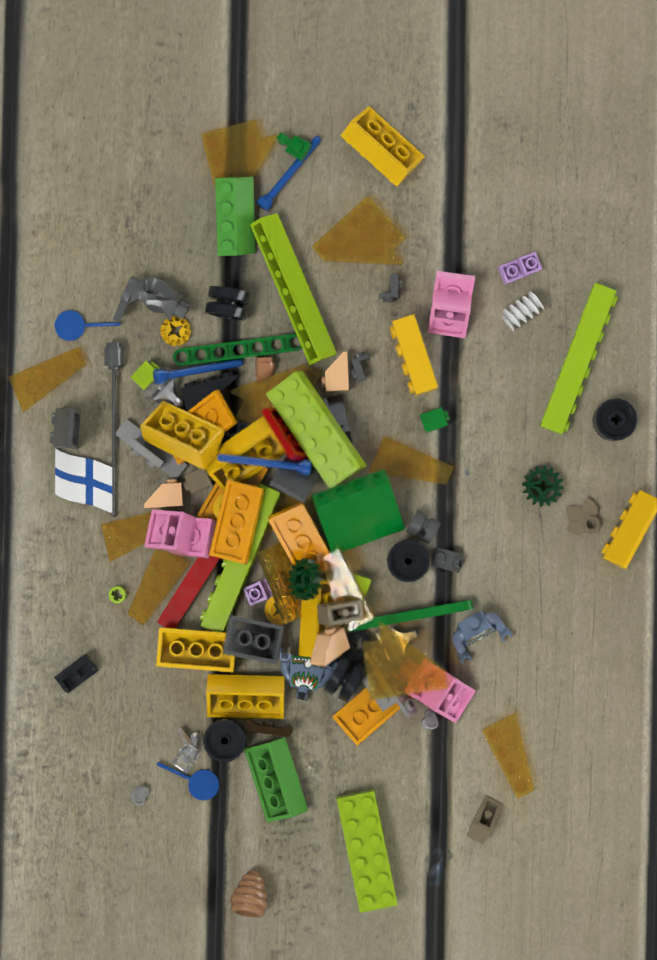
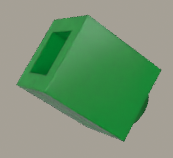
(434, 420)

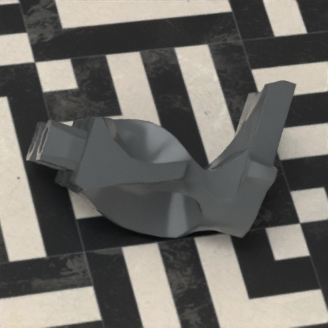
(156, 295)

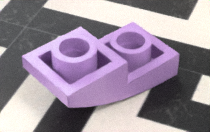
(519, 268)
(257, 592)

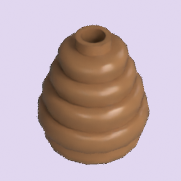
(250, 896)

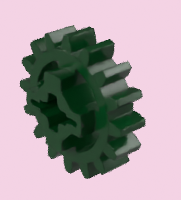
(542, 477)
(305, 579)

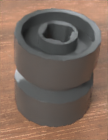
(423, 527)

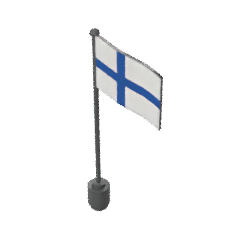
(84, 478)

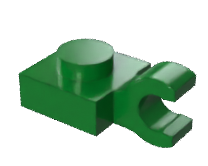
(296, 146)

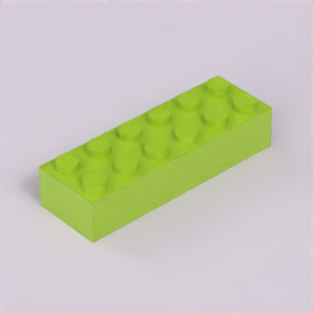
(316, 429)
(366, 850)

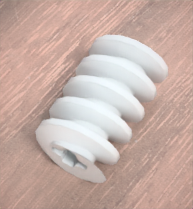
(521, 310)

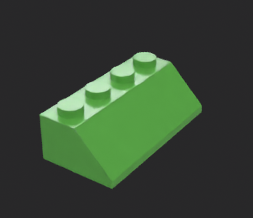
(234, 215)
(276, 780)

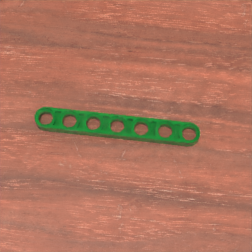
(228, 347)
(417, 614)

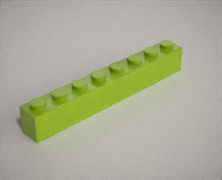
(293, 288)
(577, 359)
(235, 574)

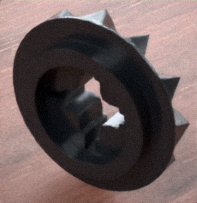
(354, 636)

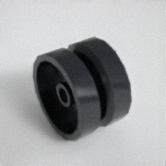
(227, 304)
(625, 416)
(410, 572)
(346, 678)
(236, 740)

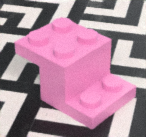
(451, 304)
(180, 533)
(449, 701)

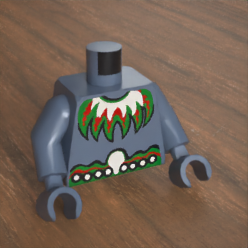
(475, 629)
(303, 675)

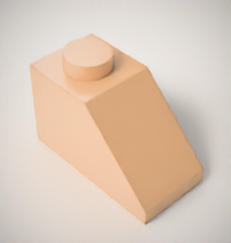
(337, 375)
(166, 495)
(329, 645)

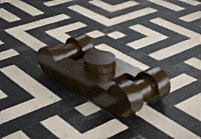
(267, 728)

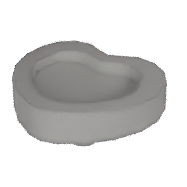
(429, 721)
(139, 795)

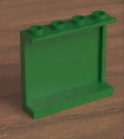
(358, 511)

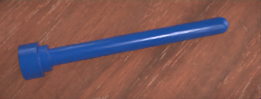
(266, 201)
(161, 376)
(302, 466)

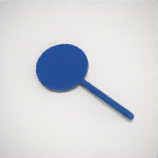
(71, 325)
(202, 784)

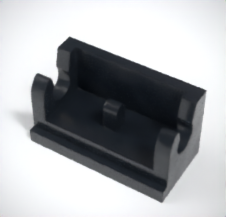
(76, 673)

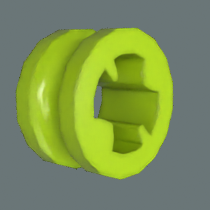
(122, 591)

